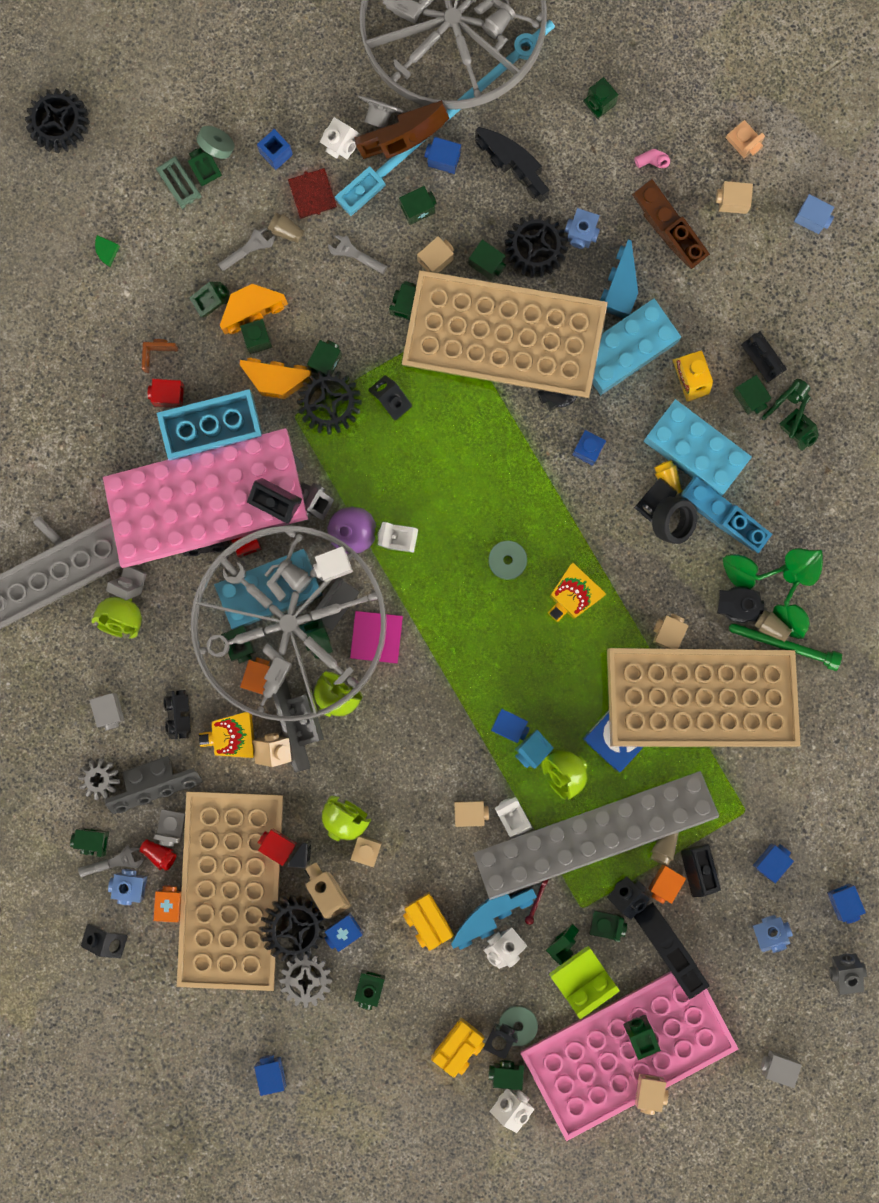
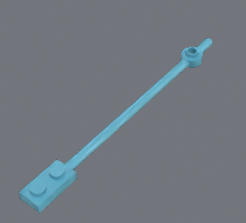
(371, 182)

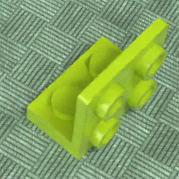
(584, 982)

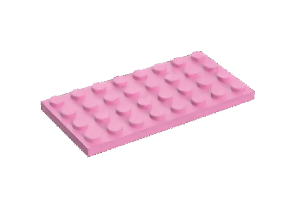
(198, 498)
(592, 1068)

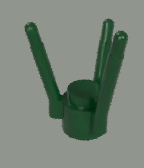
(796, 393)

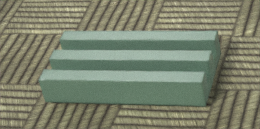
(188, 198)

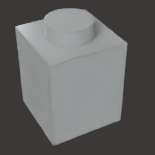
(107, 711)
(780, 1069)

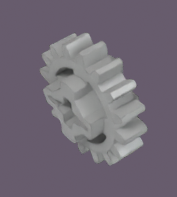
(317, 979)

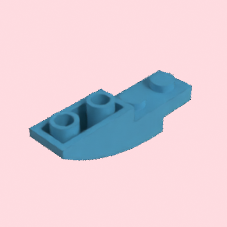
(725, 515)
(482, 921)

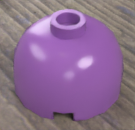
(353, 527)

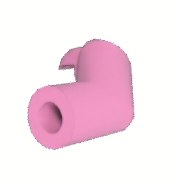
(654, 158)

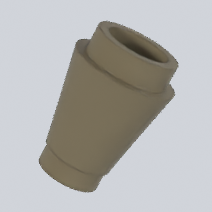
(285, 228)
(773, 626)
(664, 849)

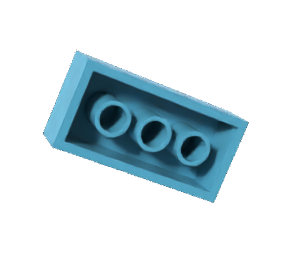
(633, 345)
(209, 424)
(697, 447)
(237, 598)

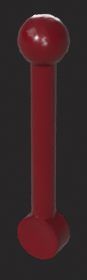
(529, 920)

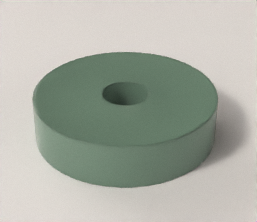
(215, 142)
(518, 556)
(524, 1015)

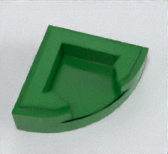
(106, 250)

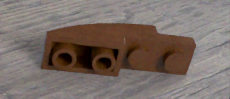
(410, 131)
(669, 225)

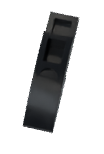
(508, 154)
(671, 951)

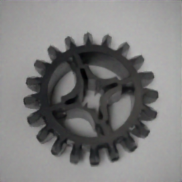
(65, 115)
(545, 251)
(323, 382)
(273, 932)

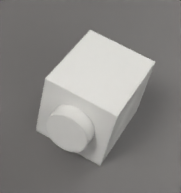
(332, 564)

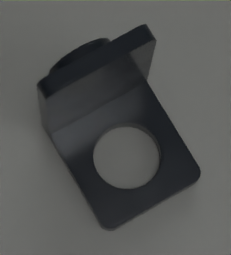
(391, 397)
(653, 497)
(99, 941)
(504, 1031)

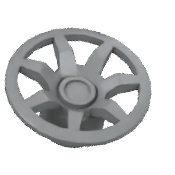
(379, 112)

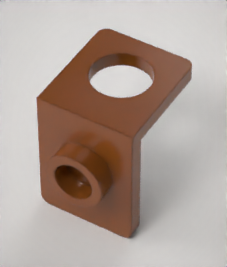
(156, 345)

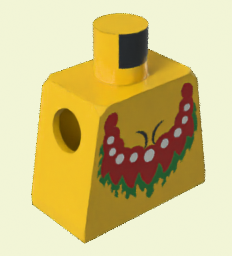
(693, 374)
(574, 594)
(231, 736)

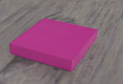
(367, 634)

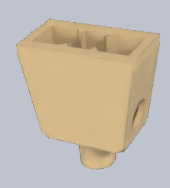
(332, 900)

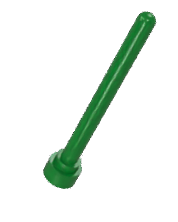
(829, 659)

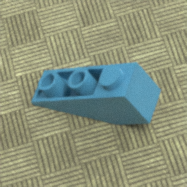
(624, 284)
(533, 750)

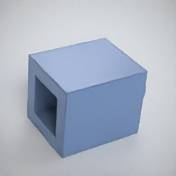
(815, 214)

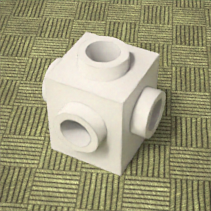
(339, 139)
(504, 948)
(512, 1109)

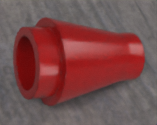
(158, 854)

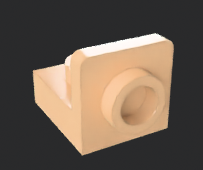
(745, 139)

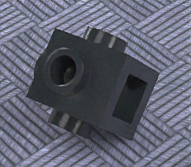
(629, 897)

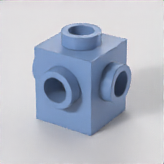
(582, 229)
(135, 883)
(764, 930)

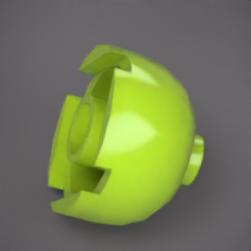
(118, 617)
(328, 693)
(567, 773)
(344, 819)

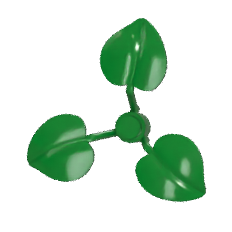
(800, 567)

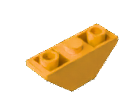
(249, 306)
(275, 379)

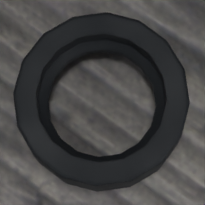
(662, 517)

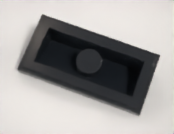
(274, 500)
(302, 856)
(700, 870)

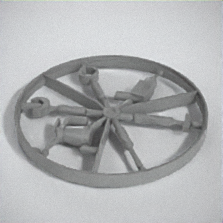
(493, 27)
(298, 581)

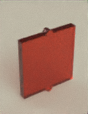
(312, 193)

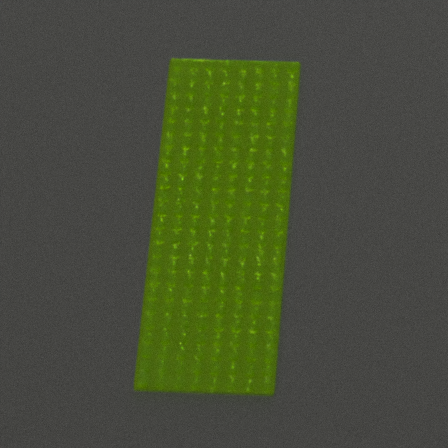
(466, 484)

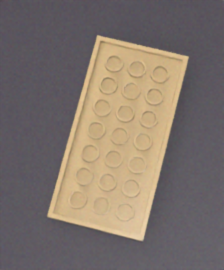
(504, 334)
(702, 698)
(227, 891)

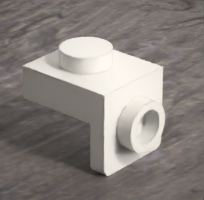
(397, 537)
(513, 817)

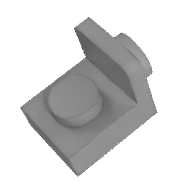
(129, 584)
(170, 827)

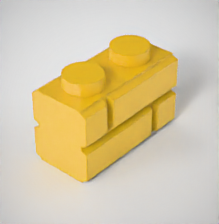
(428, 921)
(458, 1047)

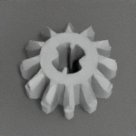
(96, 770)

